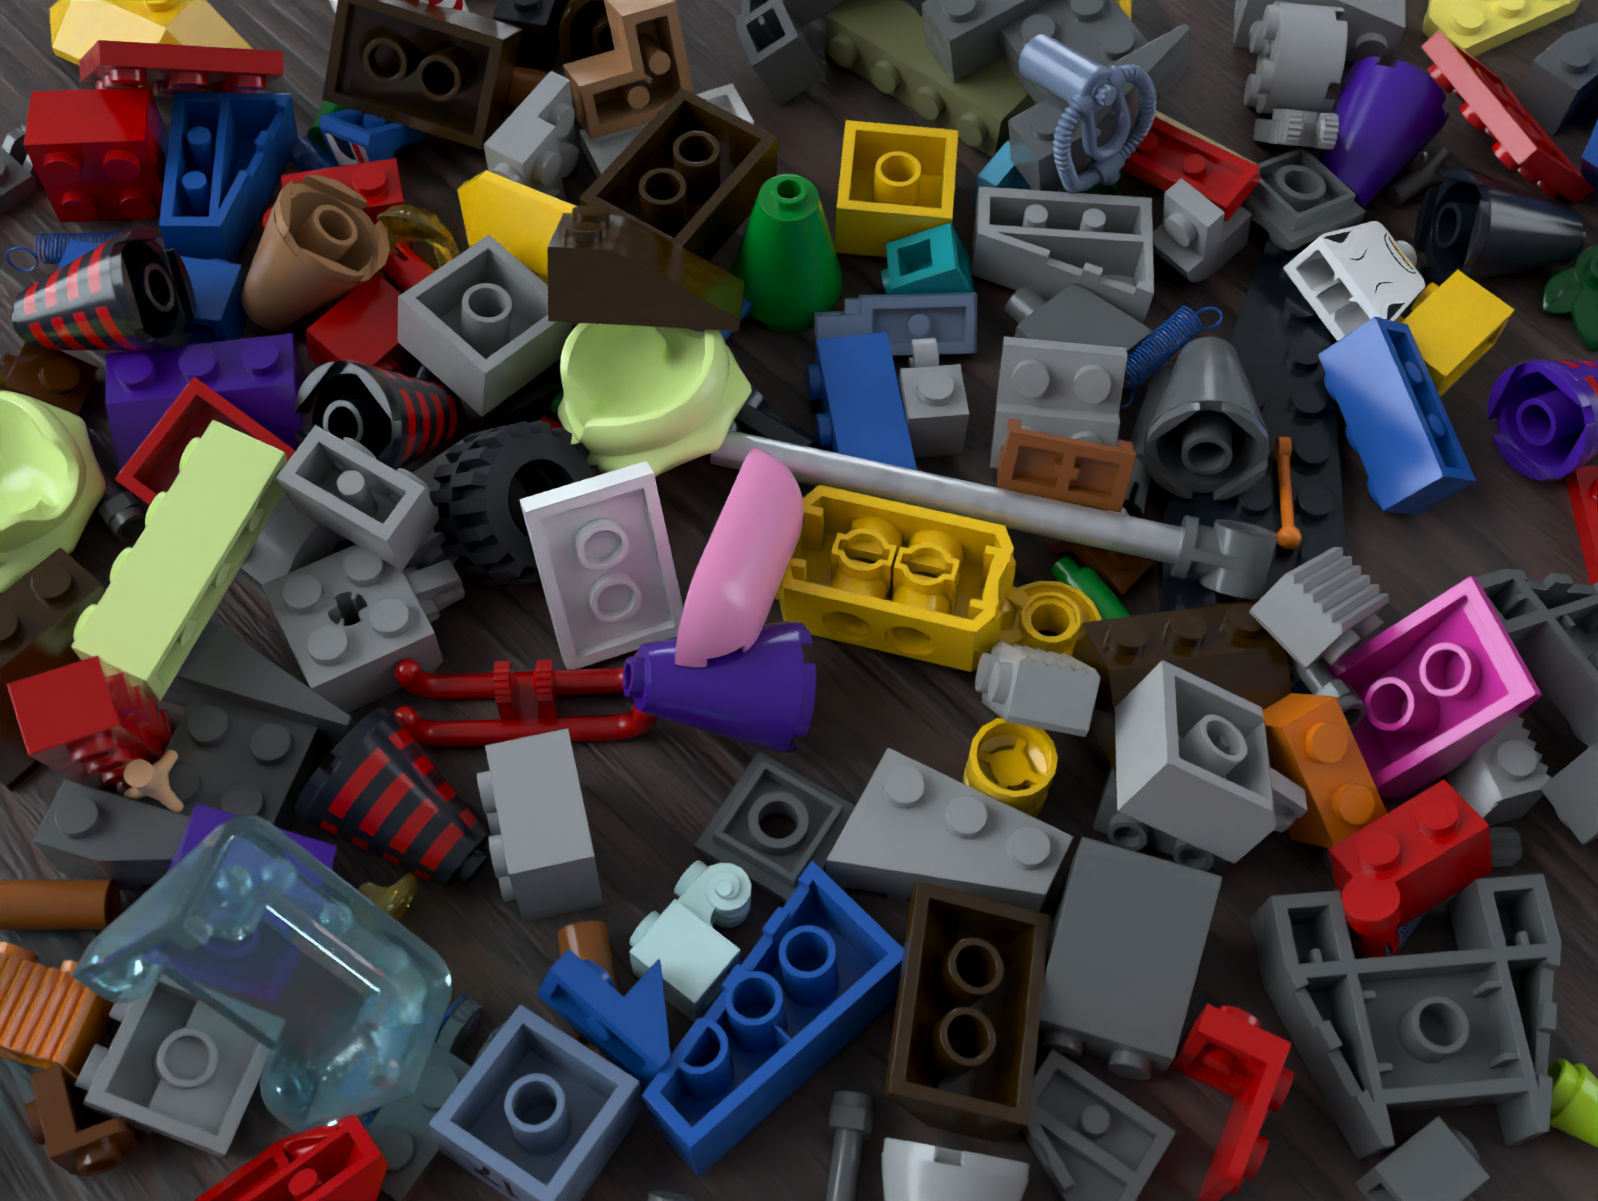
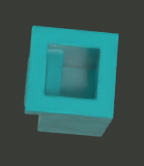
(928, 263)

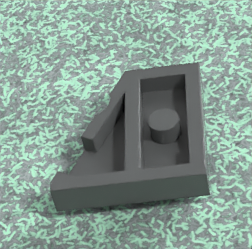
(1091, 1135)

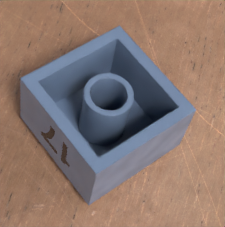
(537, 1113)

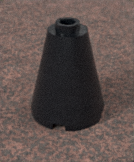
(1492, 229)

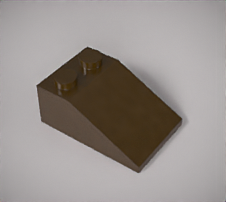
(422, 67)
(628, 275)

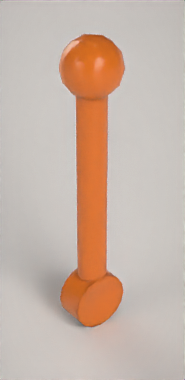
(1288, 536)

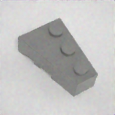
(1064, 241)
(945, 834)

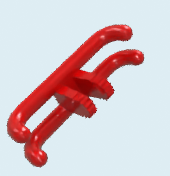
(524, 703)

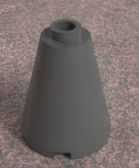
(1207, 426)

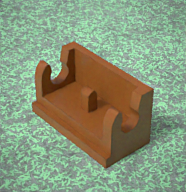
(1065, 468)

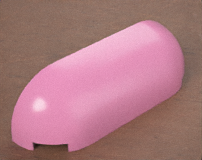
(742, 562)

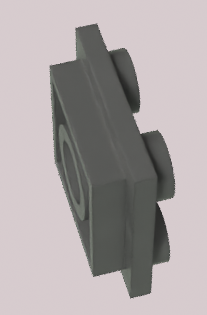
(1300, 200)
(768, 861)

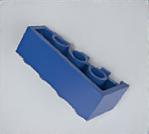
(779, 1019)

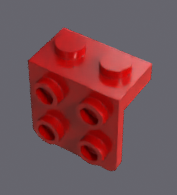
(1246, 1063)

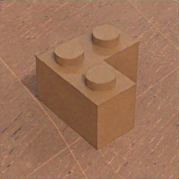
(637, 77)

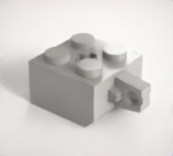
(358, 618)
(1200, 765)

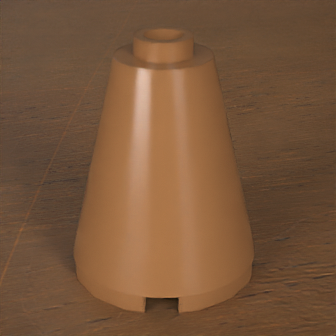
(311, 252)

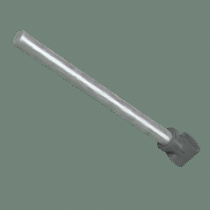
(1228, 557)

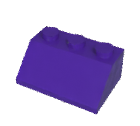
(251, 373)

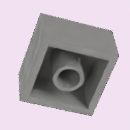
(481, 325)
(539, 826)

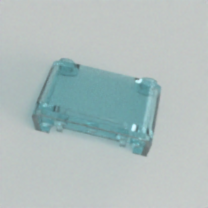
(292, 963)

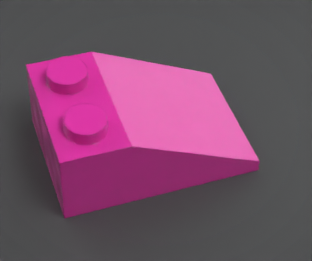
(1435, 689)

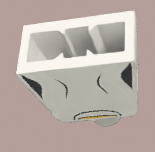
(1356, 276)

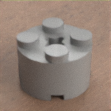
(1297, 59)

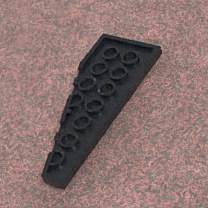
(1279, 351)

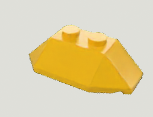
(81, 23)
(513, 216)

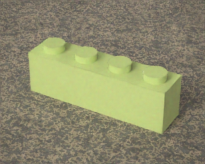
(183, 559)

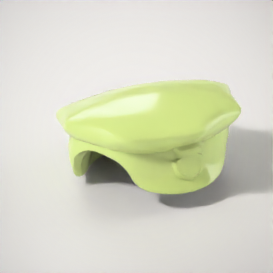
(648, 394)
(45, 483)

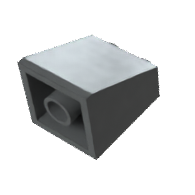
(1124, 958)

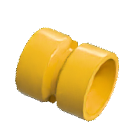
(1012, 764)

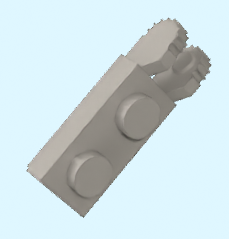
(1298, 129)

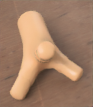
(153, 781)

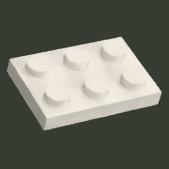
(605, 564)

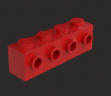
(89, 722)

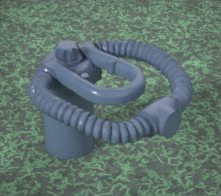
(1088, 89)

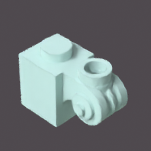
(690, 951)

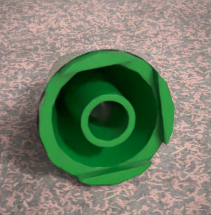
(788, 256)

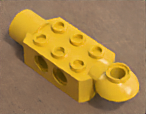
(919, 583)

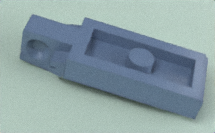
(906, 317)

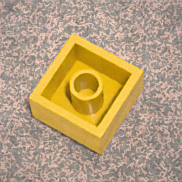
(892, 184)

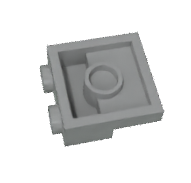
(538, 139)
(1059, 390)
(175, 1069)

